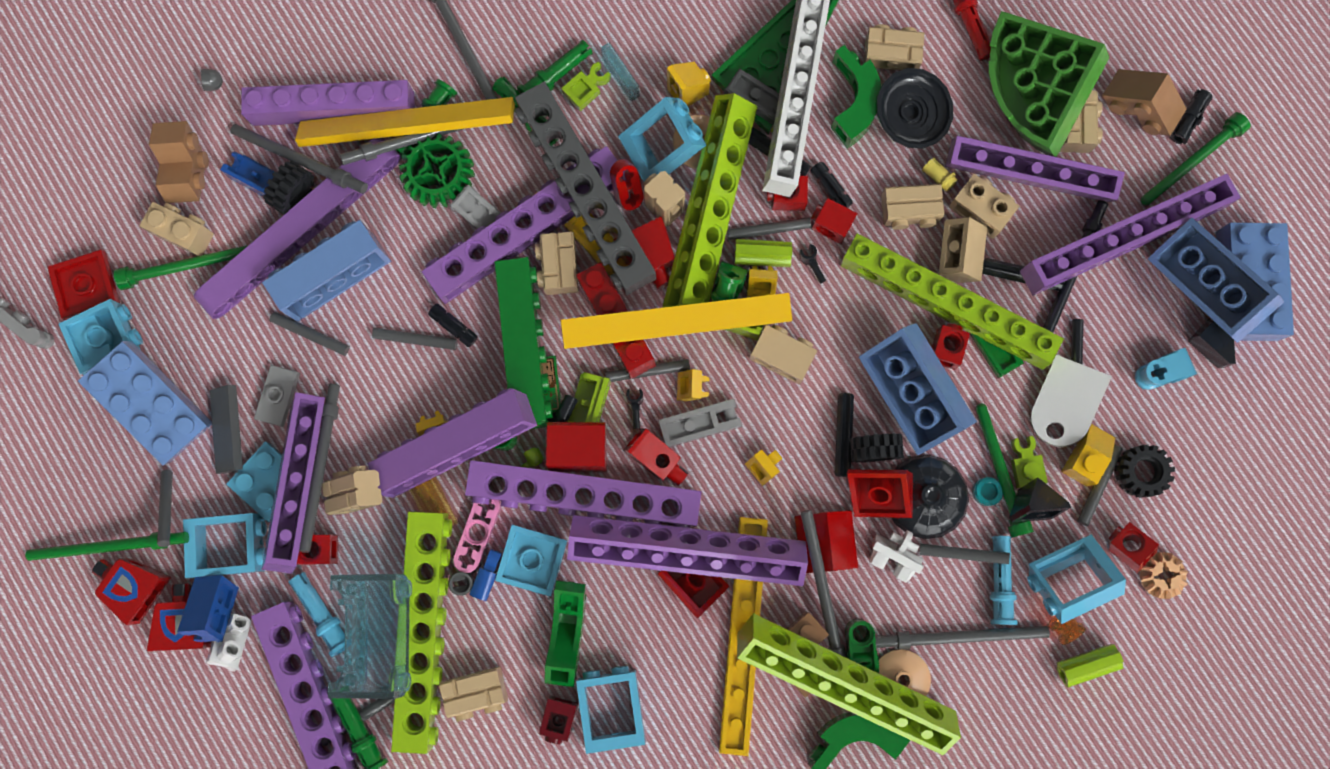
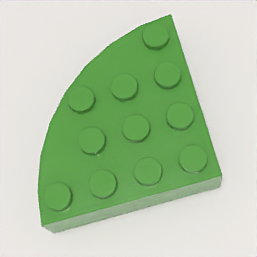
(1042, 78)

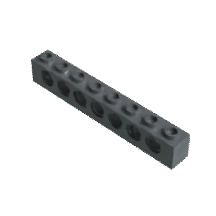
(540, 102)

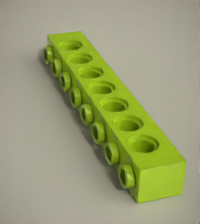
(711, 201)
(952, 302)
(847, 684)
(405, 735)

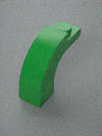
(866, 84)
(566, 633)
(849, 729)

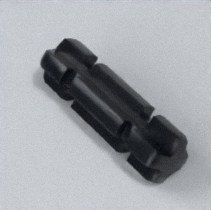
(830, 184)
(452, 325)

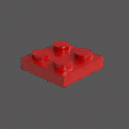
(82, 283)

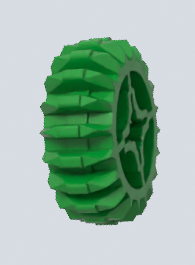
(424, 151)

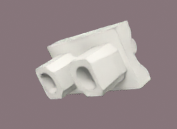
(907, 561)
(229, 652)

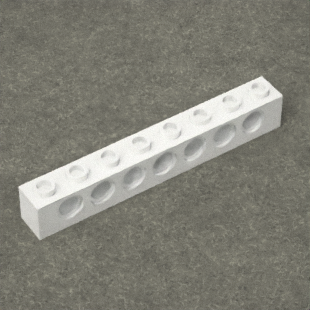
(796, 97)

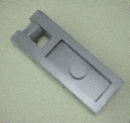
(19, 324)
(699, 423)

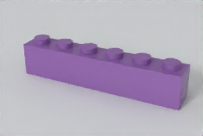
(319, 101)
(1034, 169)
(453, 442)
(293, 484)

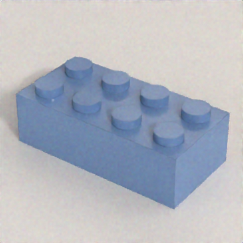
(1266, 252)
(326, 271)
(1216, 280)
(917, 389)
(145, 402)

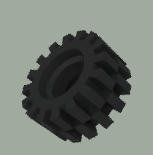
(288, 187)
(876, 448)
(1161, 467)

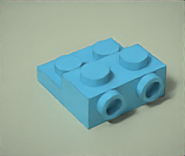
(97, 333)

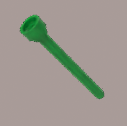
(1234, 127)
(128, 277)
(1015, 528)

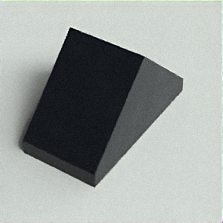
(1214, 344)
(1037, 502)

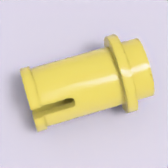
(940, 174)

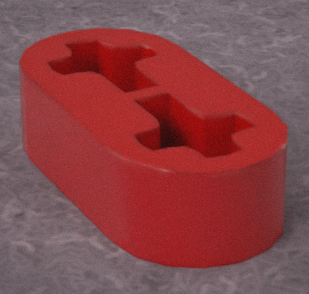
(622, 186)

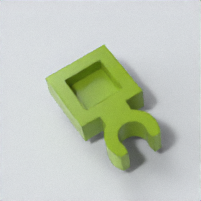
(583, 89)
(1027, 466)

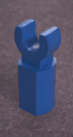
(486, 576)

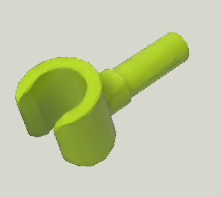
(533, 458)

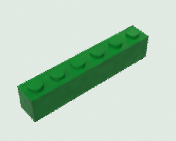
(521, 334)

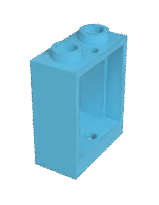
(641, 153)
(196, 549)
(1099, 562)
(615, 740)

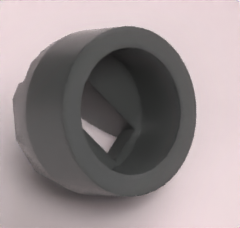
(211, 79)
(460, 590)

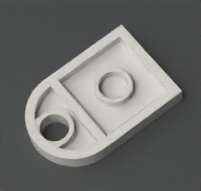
(1068, 399)

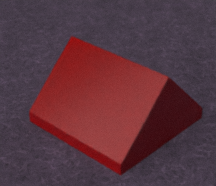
(576, 447)
(881, 493)
(835, 539)
(695, 590)

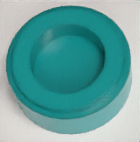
(987, 491)

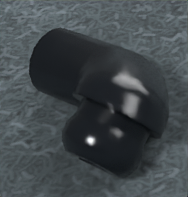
(565, 409)

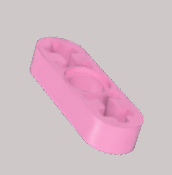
(476, 555)

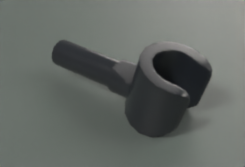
(811, 261)
(635, 407)

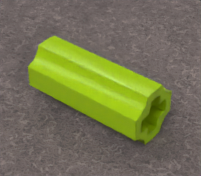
(763, 253)
(1090, 665)

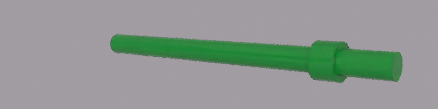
(104, 546)

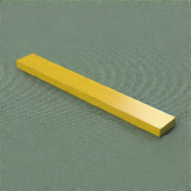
(405, 122)
(675, 320)
(739, 674)

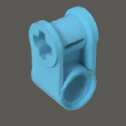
(1167, 369)

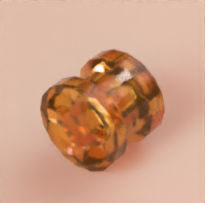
(1067, 631)

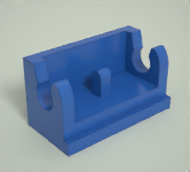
(248, 173)
(208, 608)

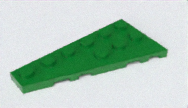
(764, 55)

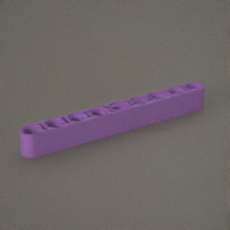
(289, 235)

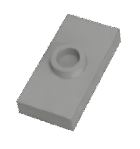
(475, 208)
(277, 396)

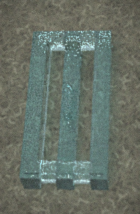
(620, 72)

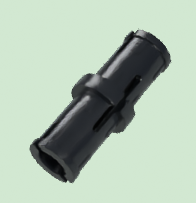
(1192, 117)

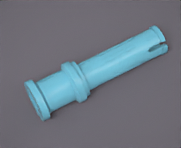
(1003, 597)
(327, 626)

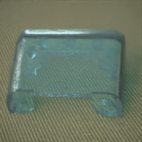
(374, 636)

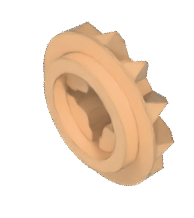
(1158, 587)

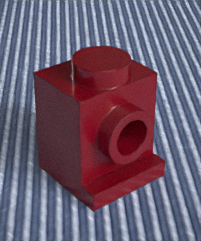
(558, 706)

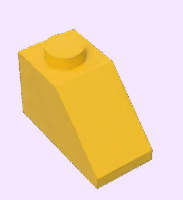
(687, 82)
(1090, 457)

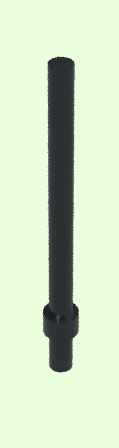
(1091, 226)

